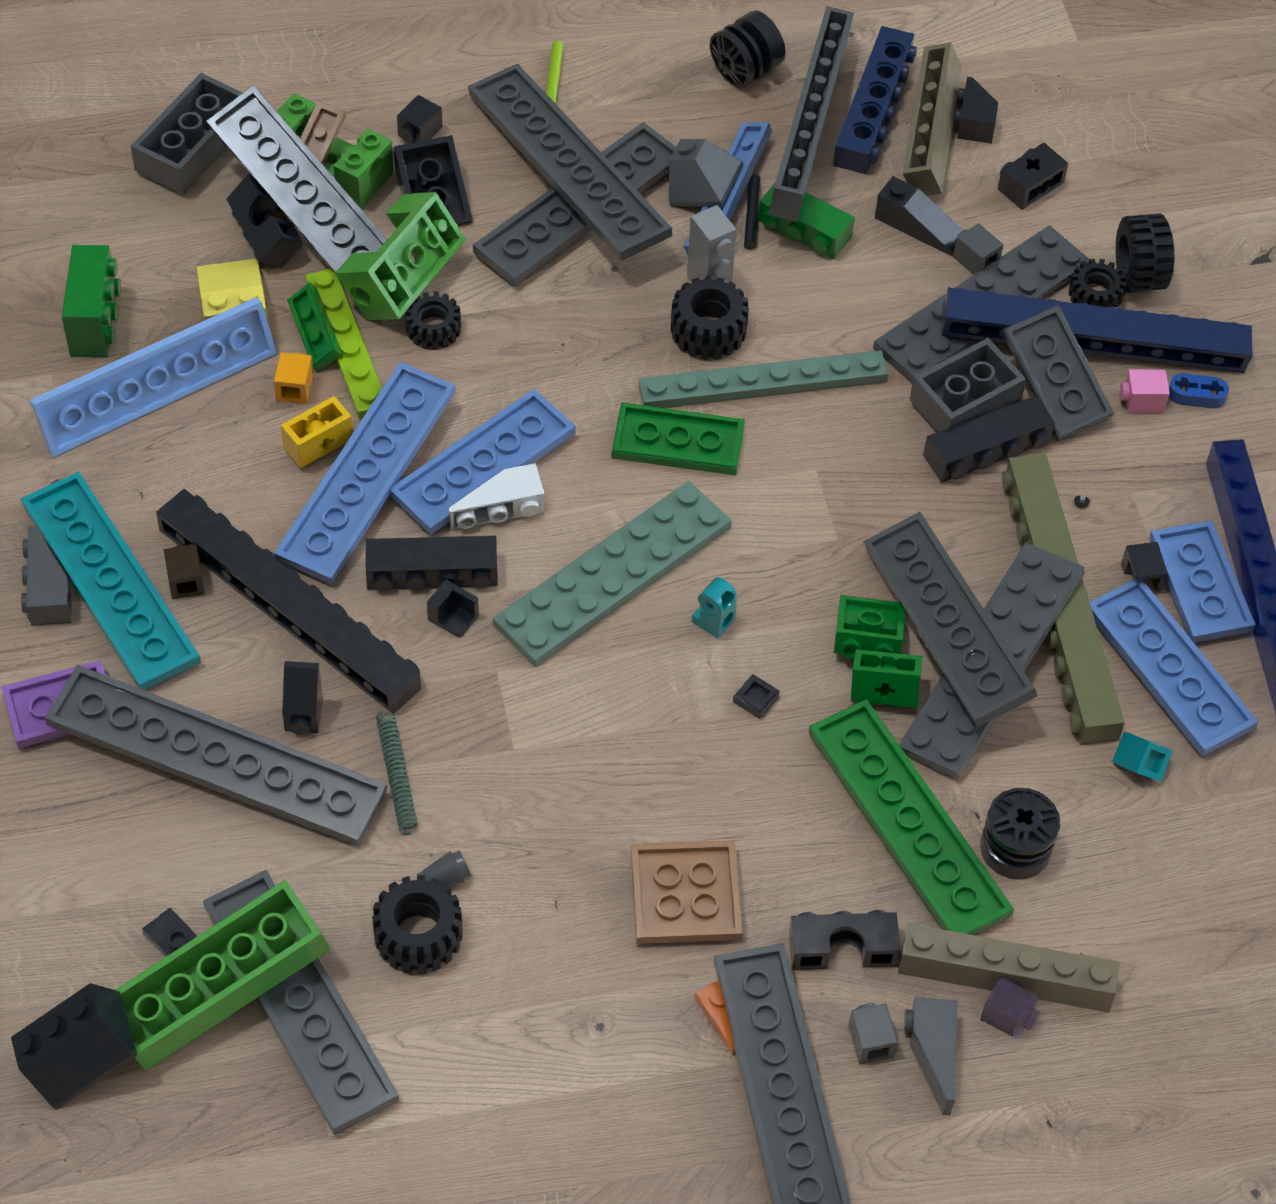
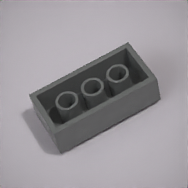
(180, 141)

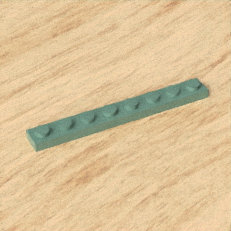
(763, 379)

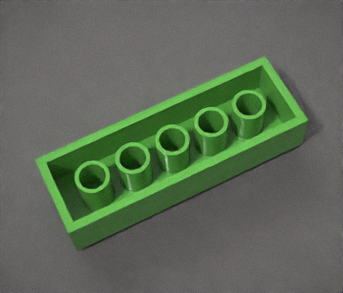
(219, 973)

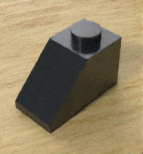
(302, 697)

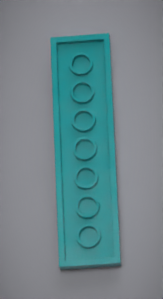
(110, 581)

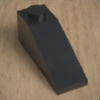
(916, 215)

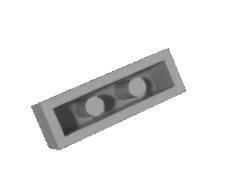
(711, 245)

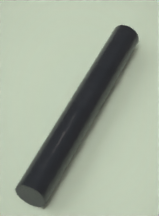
(752, 212)

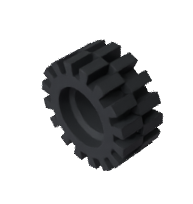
(1099, 274)
(433, 307)

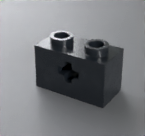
(1032, 175)

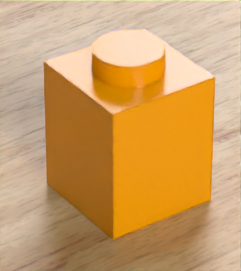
(293, 377)

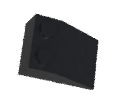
(433, 167)

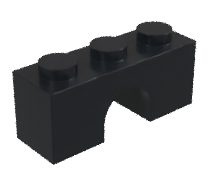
(269, 236)
(872, 933)

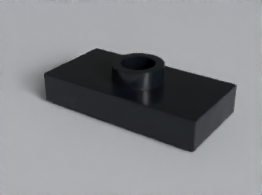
(168, 932)

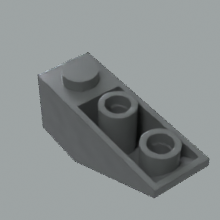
(48, 588)

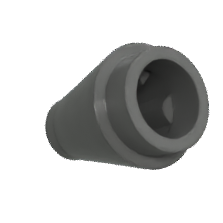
(448, 869)

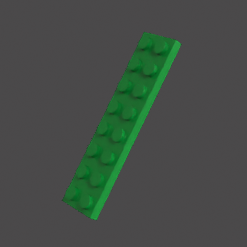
(910, 820)

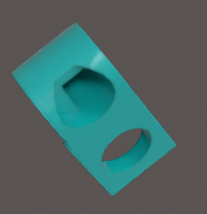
(716, 607)

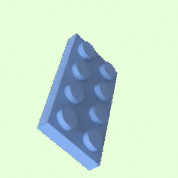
(1203, 582)

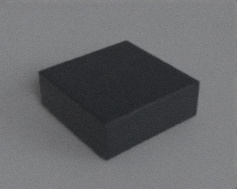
(756, 696)

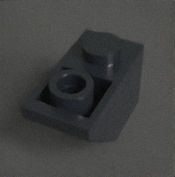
(978, 113)

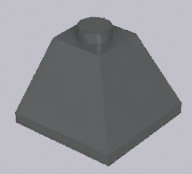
(701, 174)

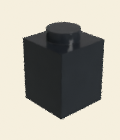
(419, 120)

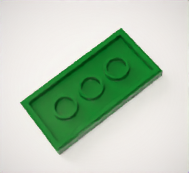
(678, 438)

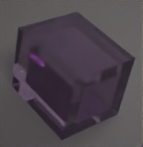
(1010, 1008)

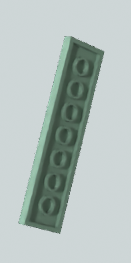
(611, 573)

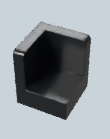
(1145, 563)
(452, 608)

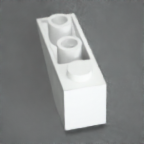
(505, 496)

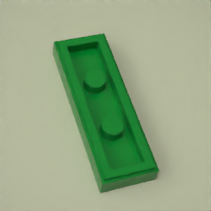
(314, 326)

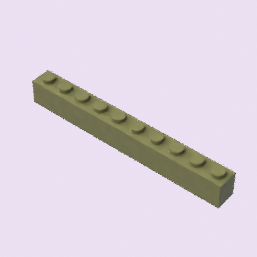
(1074, 634)

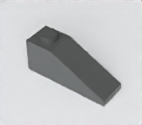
(933, 1042)

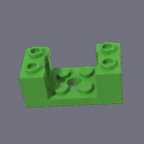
(357, 168)
(388, 280)

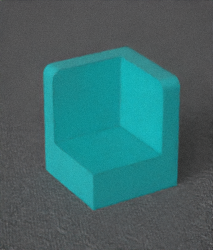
(1142, 756)

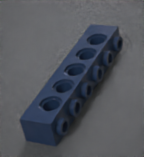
(874, 99)

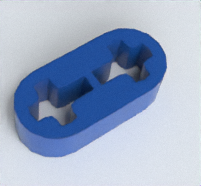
(1198, 390)

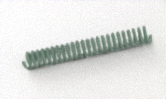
(394, 751)

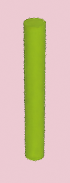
(554, 70)

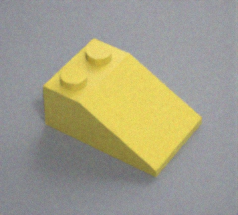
(229, 285)

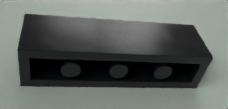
(989, 439)
(431, 561)

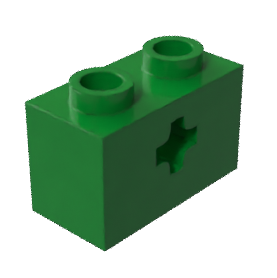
(886, 678)

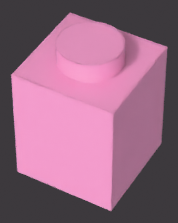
(1145, 391)

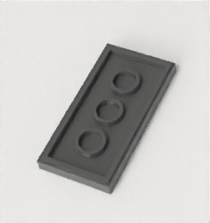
(1058, 372)

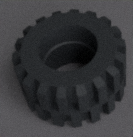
(1145, 252)
(712, 299)
(417, 899)

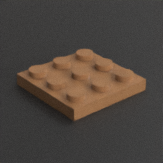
(686, 892)

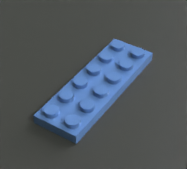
(507, 440)
(1172, 667)

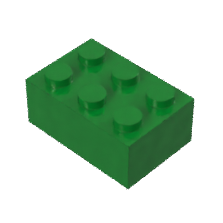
(90, 301)

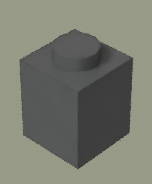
(977, 248)
(872, 1033)

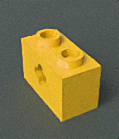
(317, 432)

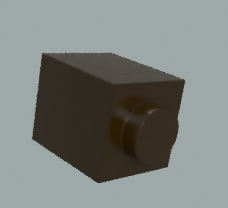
(184, 571)

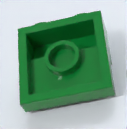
(868, 626)

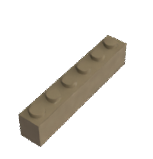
(933, 119)
(982, 960)

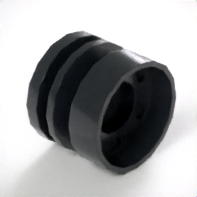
(747, 48)
(1020, 833)

